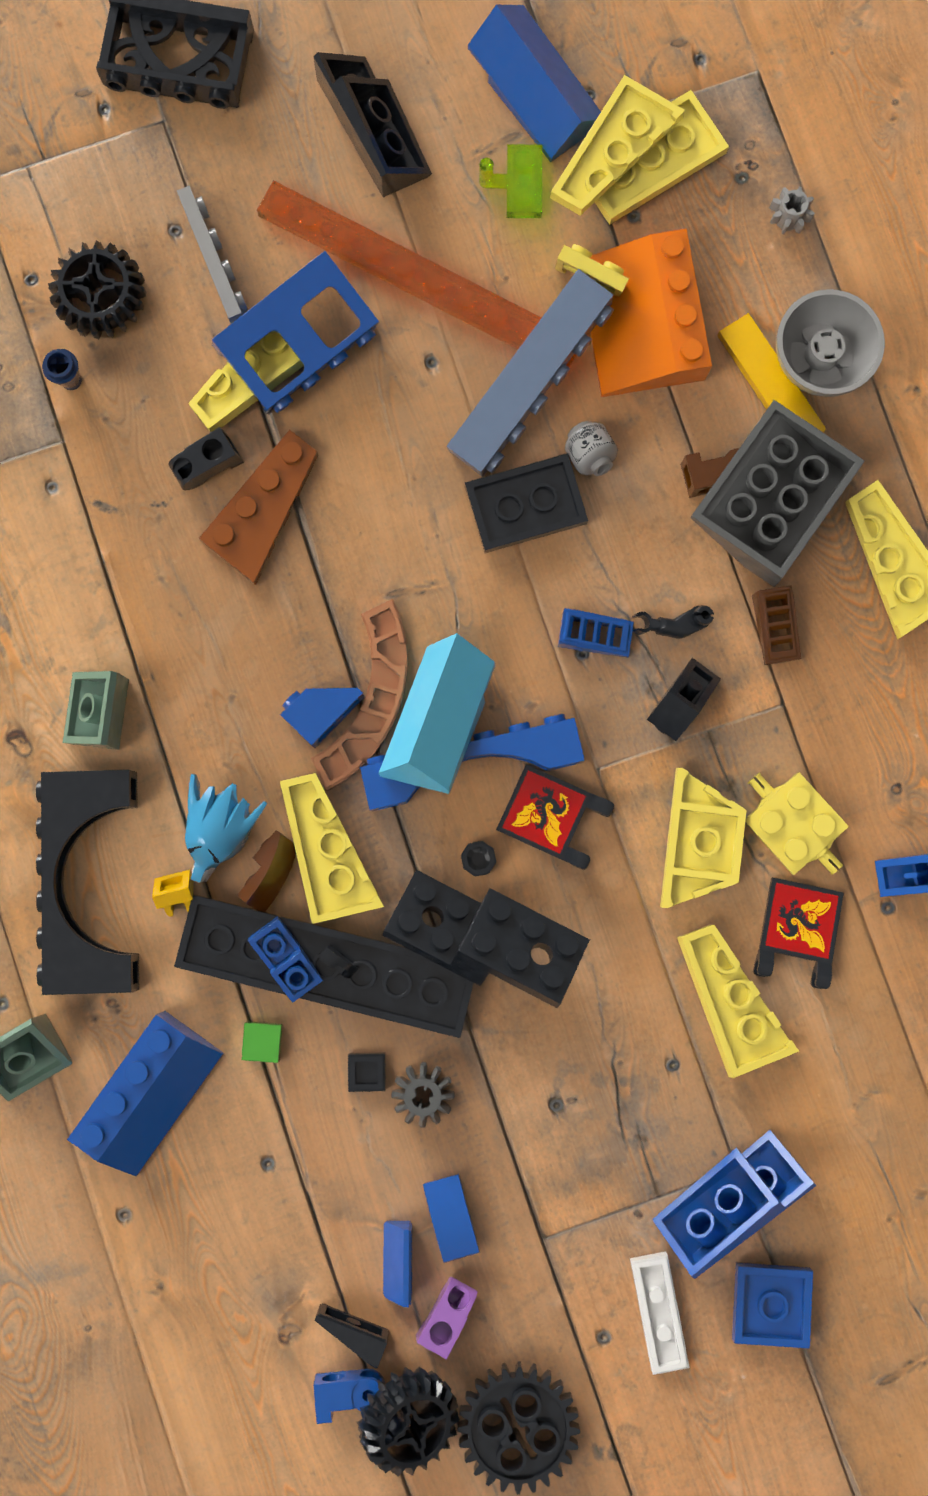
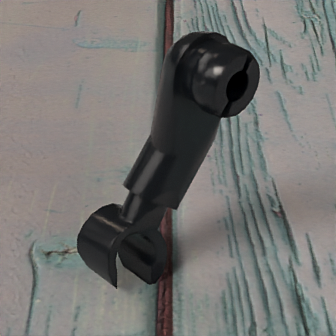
(681, 626)

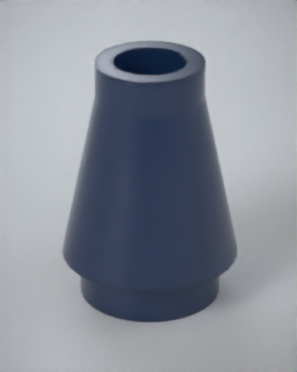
(62, 369)

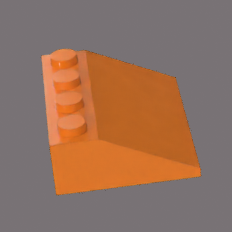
(656, 322)

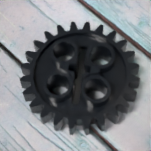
(489, 1442)

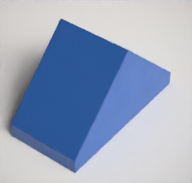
(902, 875)

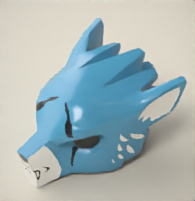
(216, 827)

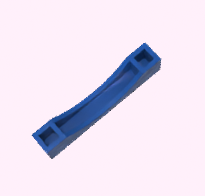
(544, 746)

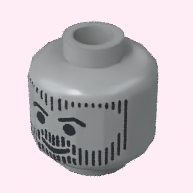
(591, 448)

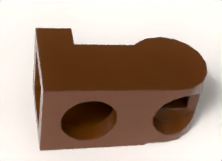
(702, 475)

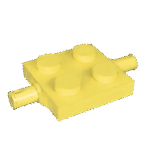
(795, 823)

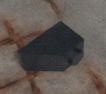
(684, 699)

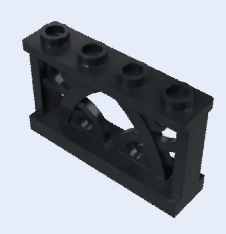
(193, 18)

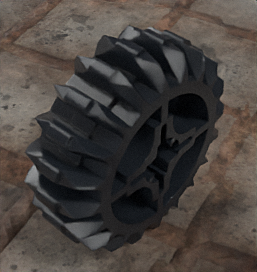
(72, 283)
(408, 1421)

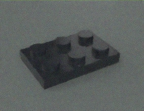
(526, 503)

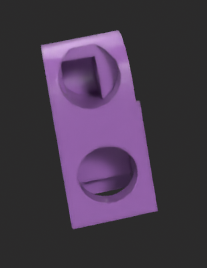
(447, 1317)

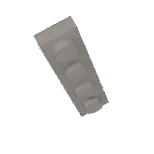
(209, 245)

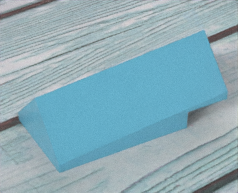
(439, 715)

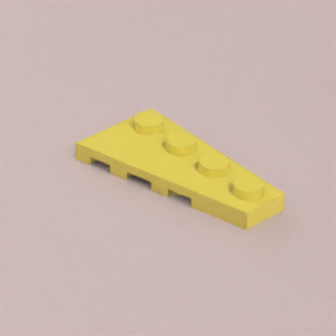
(618, 139)
(894, 556)

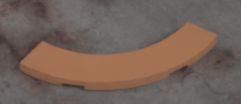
(381, 701)

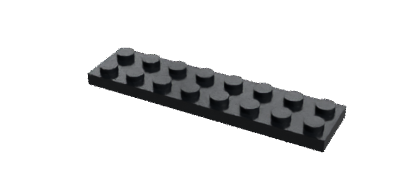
(388, 984)

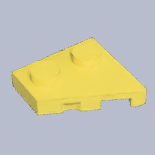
(607, 275)

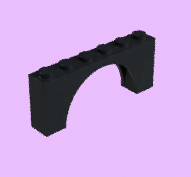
(69, 956)

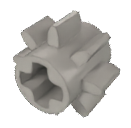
(791, 210)

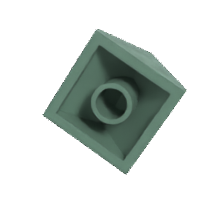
(96, 709)
(30, 1056)

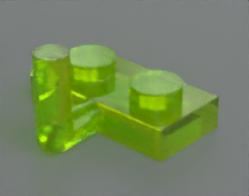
(521, 181)

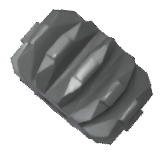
(410, 1091)

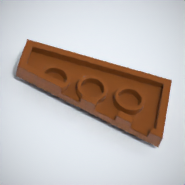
(255, 515)

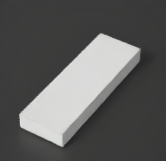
(659, 1313)

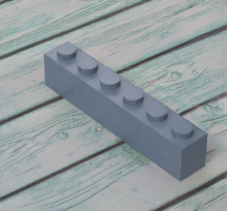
(531, 373)

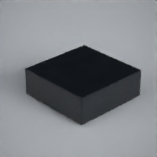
(366, 1072)

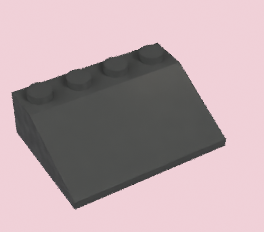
(776, 492)

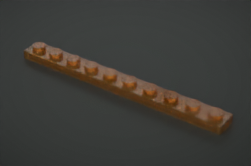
(398, 265)

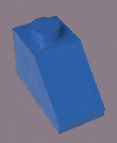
(319, 711)

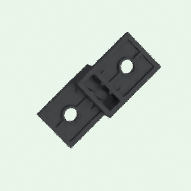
(487, 938)

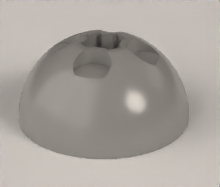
(839, 329)

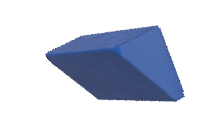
(397, 1262)

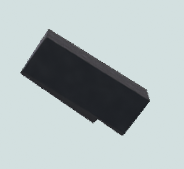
(372, 121)

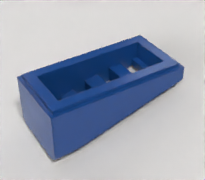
(583, 617)

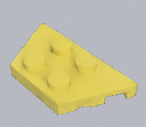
(702, 841)

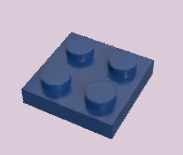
(772, 1305)

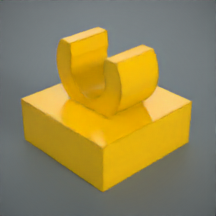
(173, 890)

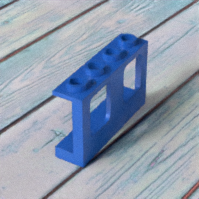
(282, 313)

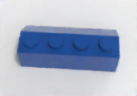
(145, 1095)

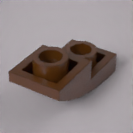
(276, 860)

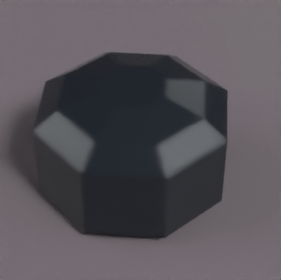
(478, 858)

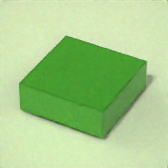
(261, 1042)

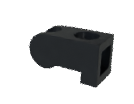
(205, 459)

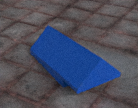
(533, 79)
(732, 1203)

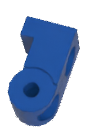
(343, 1391)

